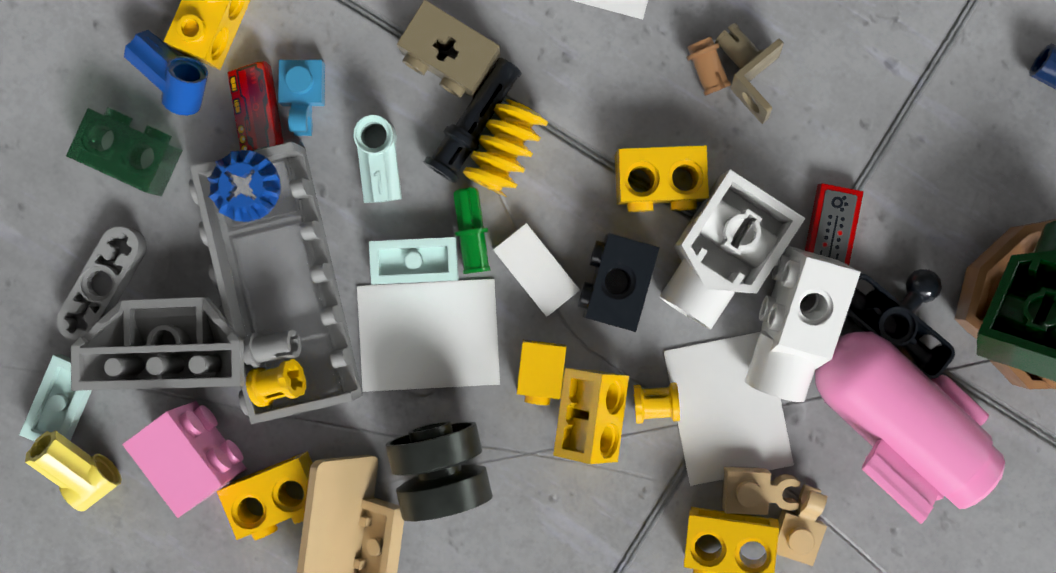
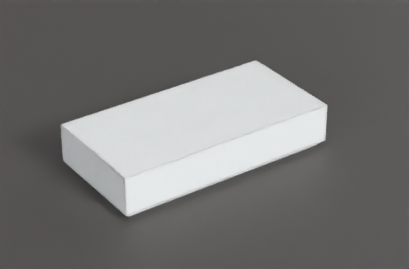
(536, 270)

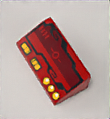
(255, 106)

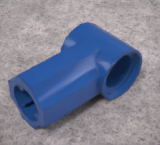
(178, 77)

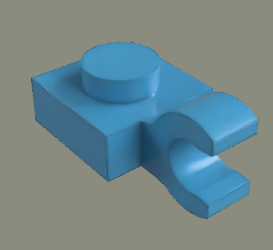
(301, 87)

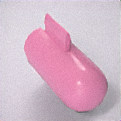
(920, 428)

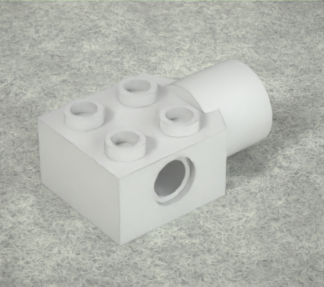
(728, 248)
(795, 335)

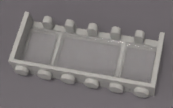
(281, 278)

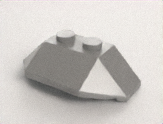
(159, 347)

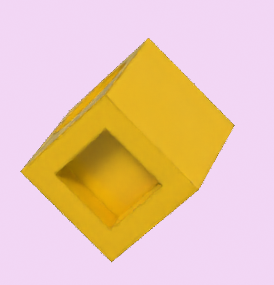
(541, 371)

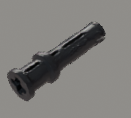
(462, 138)

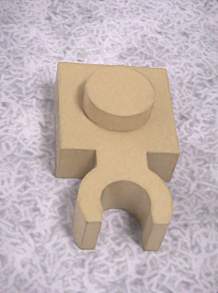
(752, 491)

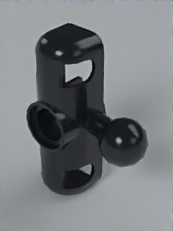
(872, 309)

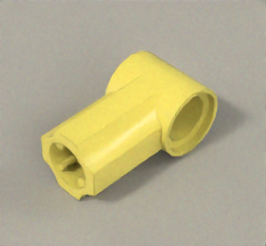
(79, 476)

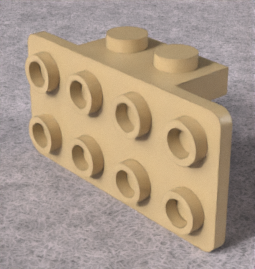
(345, 523)

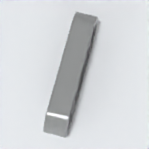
(104, 250)

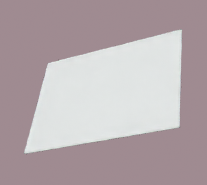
(428, 335)
(723, 416)

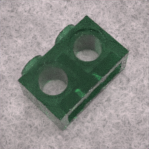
(124, 155)

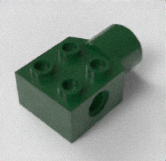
(1022, 314)

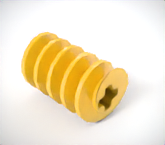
(504, 146)

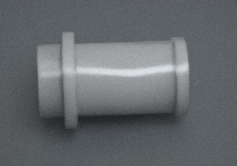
(270, 347)

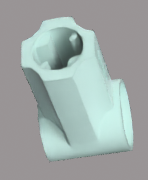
(378, 165)

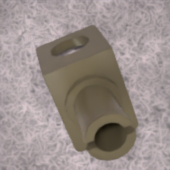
(751, 63)

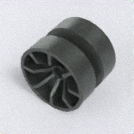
(441, 483)

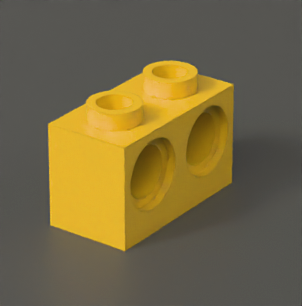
(206, 29)
(659, 166)
(591, 416)
(270, 489)
(733, 533)

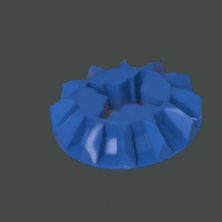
(264, 183)

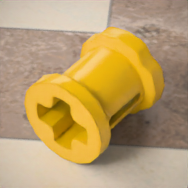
(275, 383)
(656, 403)

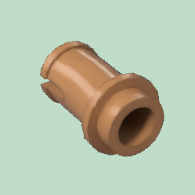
(708, 65)

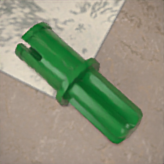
(471, 230)

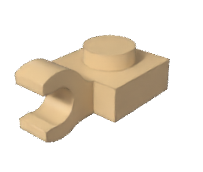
(800, 530)

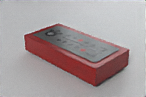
(834, 222)

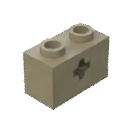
(436, 29)

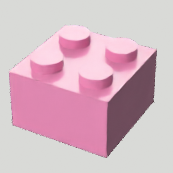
(185, 456)

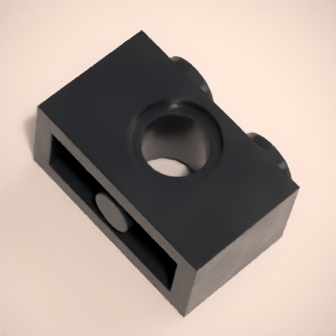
(637, 263)

